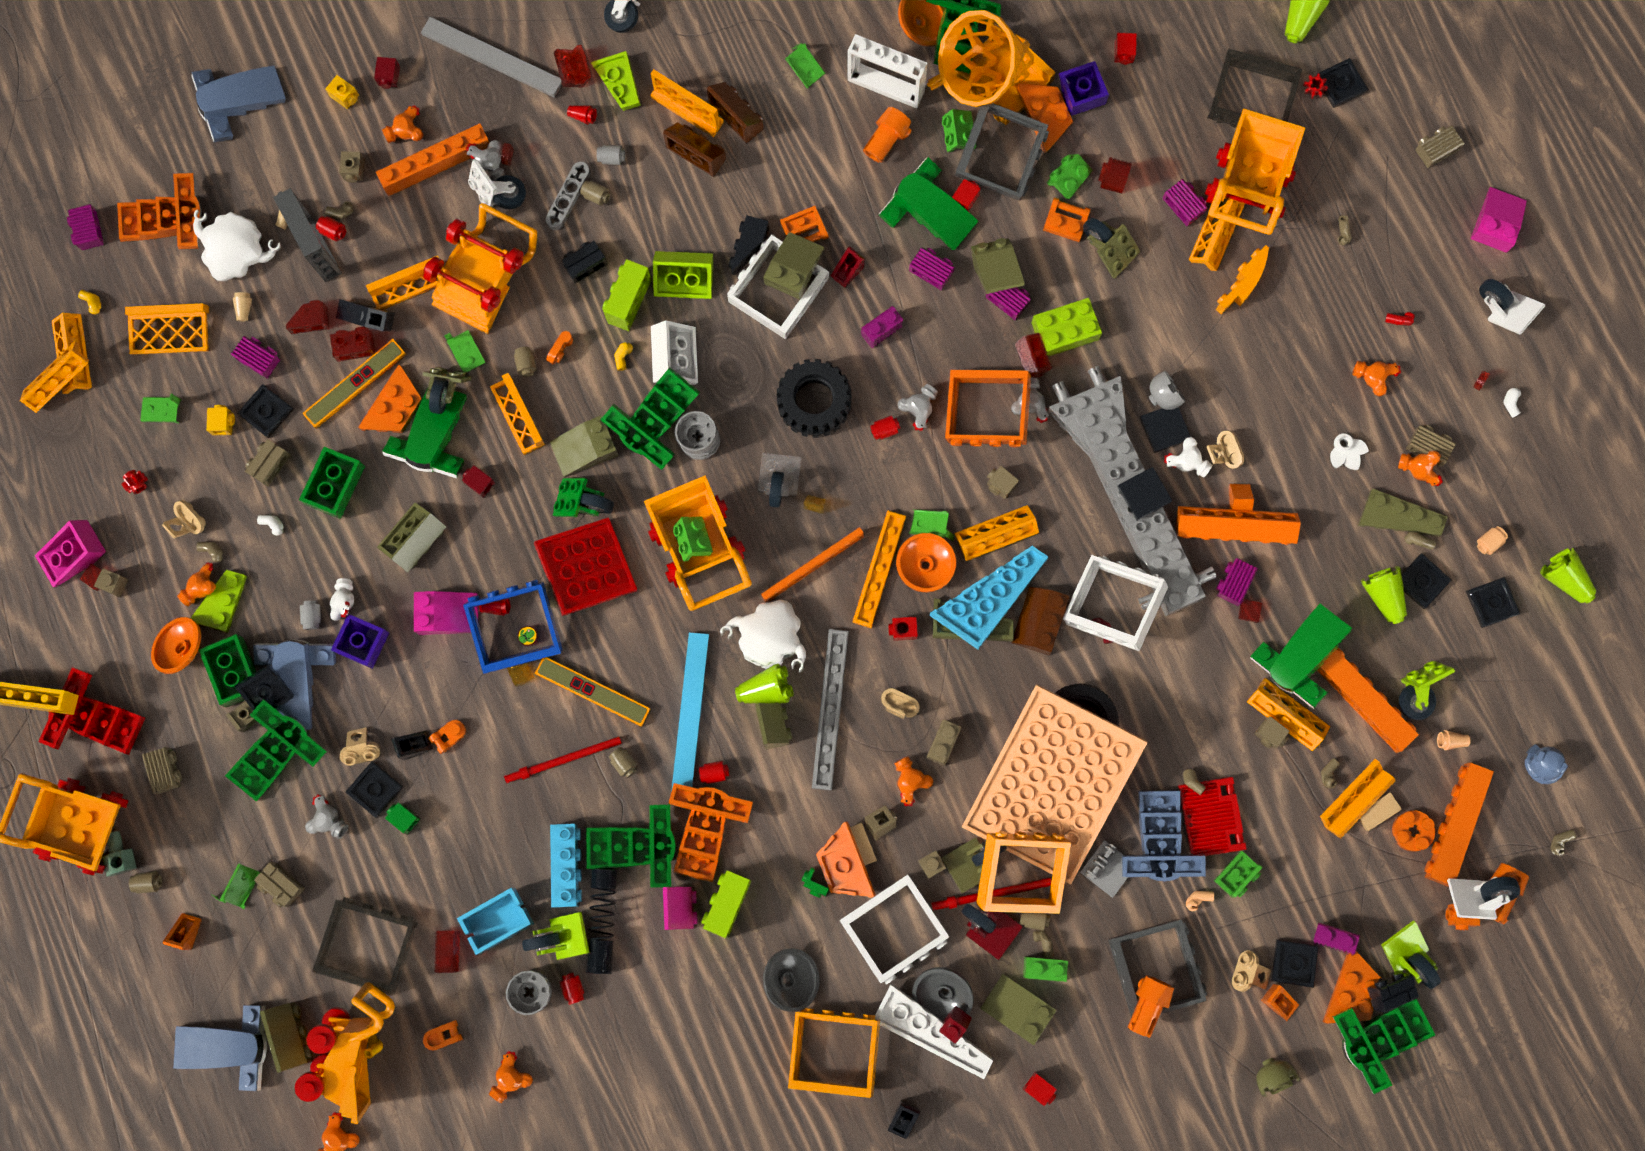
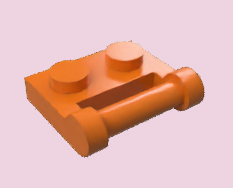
(803, 222)
(1064, 225)

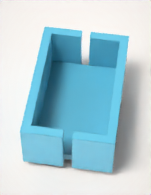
(495, 921)

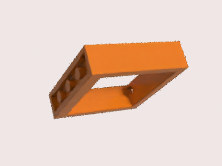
(987, 376)

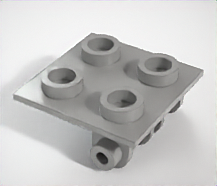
(1105, 869)

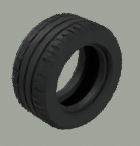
(1092, 696)

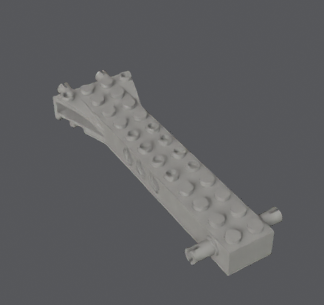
(1099, 428)

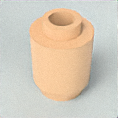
(1492, 540)

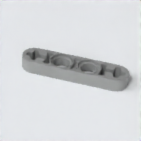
(564, 194)

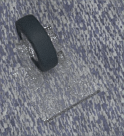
(779, 477)

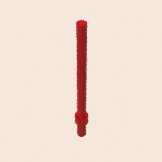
(525, 772)
(952, 902)

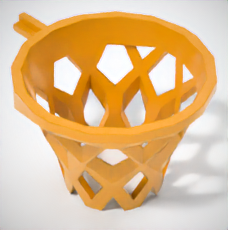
(950, 59)

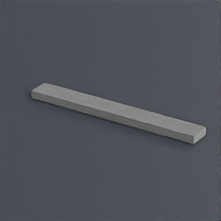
(492, 57)
(830, 709)

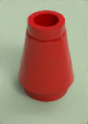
(584, 114)
(498, 607)

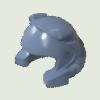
(1545, 764)

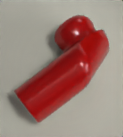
(1406, 320)

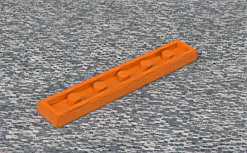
(812, 565)

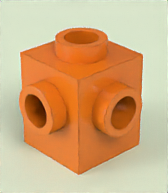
(1459, 922)

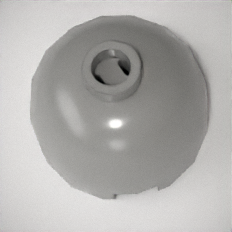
(1165, 392)

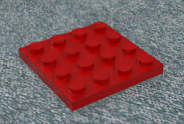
(585, 566)

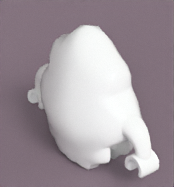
(231, 245)
(769, 634)

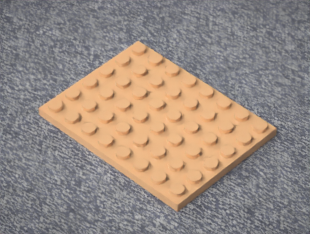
(1055, 777)

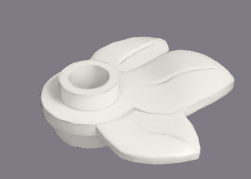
(1347, 455)

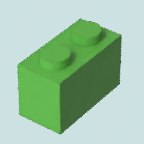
(1045, 969)

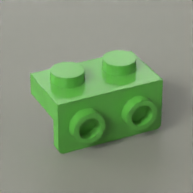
(957, 128)
(1069, 175)
(692, 537)
(1238, 874)

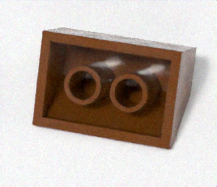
(735, 111)
(694, 148)
(1040, 620)

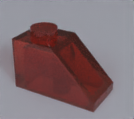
(309, 318)

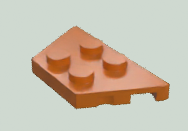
(1048, 107)
(393, 406)
(844, 865)
(1352, 989)

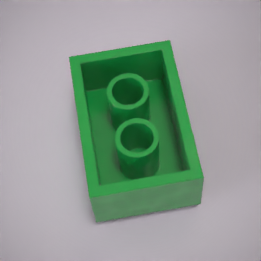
(332, 482)
(226, 666)

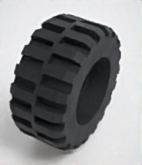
(814, 373)

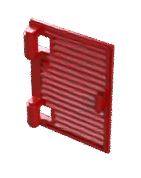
(1212, 818)

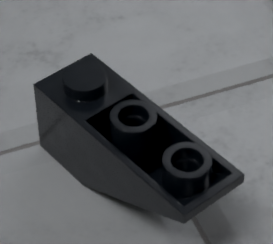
(753, 233)
(365, 315)

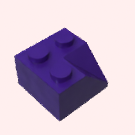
(1083, 88)
(360, 641)

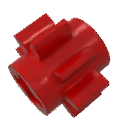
(1314, 91)
(134, 481)

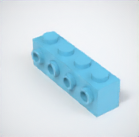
(564, 865)

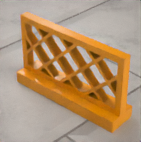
(685, 104)
(163, 312)

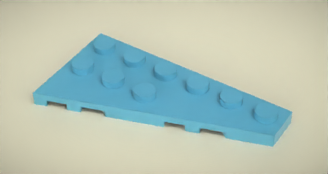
(985, 603)

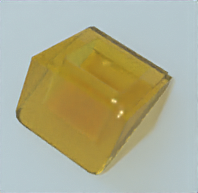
(814, 504)
(520, 674)

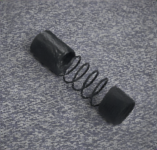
(601, 951)

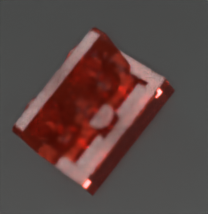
(572, 67)

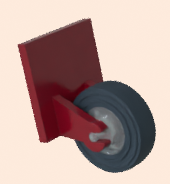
(991, 929)

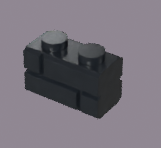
(584, 261)
(1393, 991)

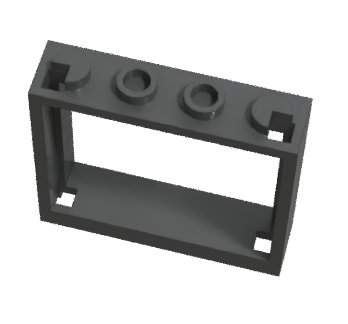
(1035, 153)
(307, 237)
(1187, 951)

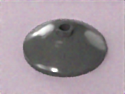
(800, 976)
(930, 993)

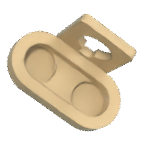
(1227, 449)
(187, 518)
(899, 703)
(360, 750)
(1247, 972)

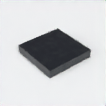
(1343, 83)
(265, 411)
(1164, 428)
(1144, 493)
(1423, 581)
(1493, 602)
(264, 685)
(374, 789)
(1294, 963)

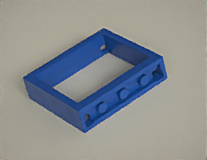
(489, 666)

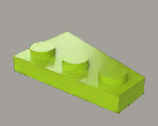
(619, 79)
(220, 606)

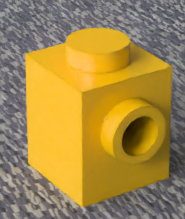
(342, 92)
(220, 420)

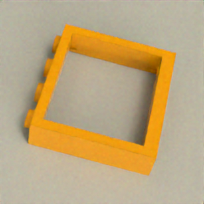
(1024, 905)
(828, 1015)

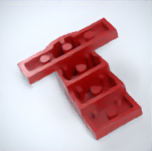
(92, 719)

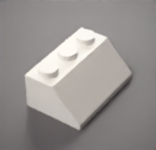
(674, 348)

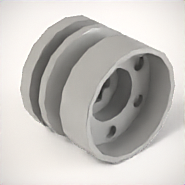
(687, 432)
(517, 988)

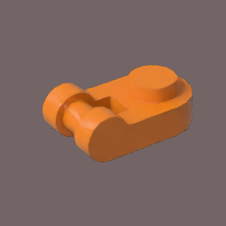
(556, 352)
(454, 730)
(435, 1038)

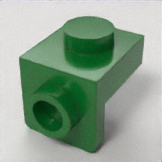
(815, 888)

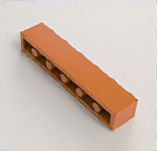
(431, 160)
(1237, 525)
(1367, 701)
(1459, 823)

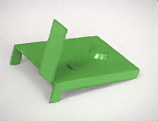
(804, 65)
(465, 351)
(160, 409)
(931, 522)
(239, 886)

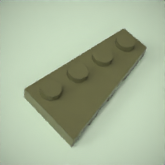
(1399, 515)
(1002, 632)

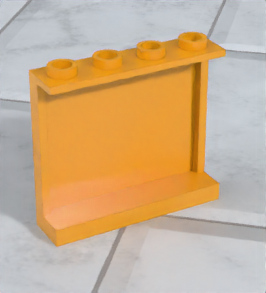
(1039, 75)

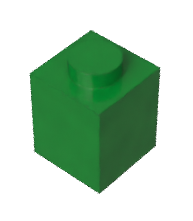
(402, 818)

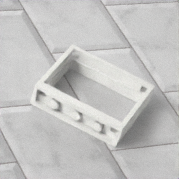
(882, 82)
(746, 276)
(1121, 569)
(922, 953)

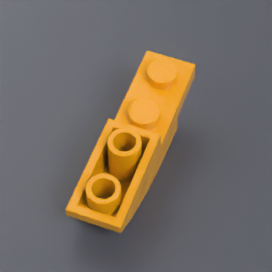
(1247, 280)

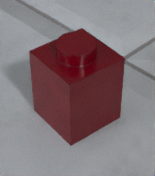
(387, 72)
(477, 481)
(955, 1024)

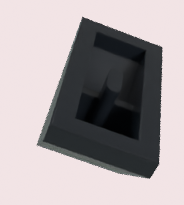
(412, 745)
(904, 1119)

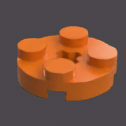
(1403, 836)

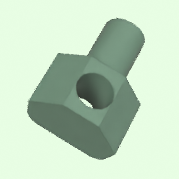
(117, 851)

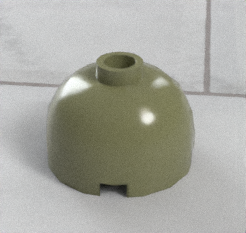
(1275, 1076)

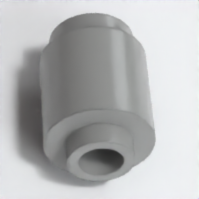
(610, 154)
(310, 615)

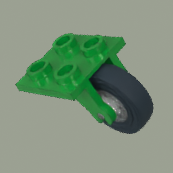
(577, 498)

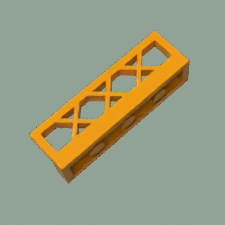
(1222, 233)
(397, 280)
(64, 336)
(54, 378)
(529, 424)
(998, 535)
(1300, 728)
(1357, 799)

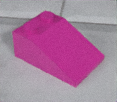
(1499, 220)
(70, 551)
(441, 612)
(679, 908)

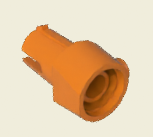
(891, 126)
(1507, 871)
(1153, 997)

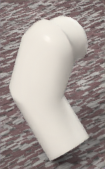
(1510, 401)
(273, 522)

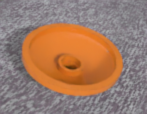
(920, 20)
(929, 549)
(176, 645)

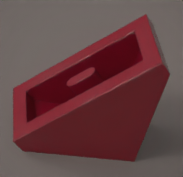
(848, 267)

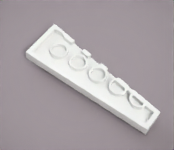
(917, 1024)

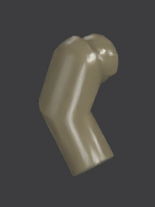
(341, 213)
(1345, 232)
(1418, 539)
(212, 548)
(1327, 774)
(1191, 781)
(1558, 842)
(1046, 943)

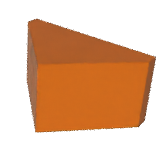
(1241, 497)
(183, 932)
(1280, 1001)

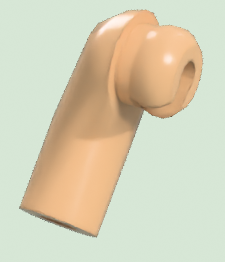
(1197, 897)

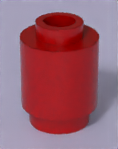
(331, 228)
(885, 428)
(713, 772)
(572, 988)

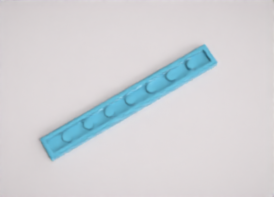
(690, 709)

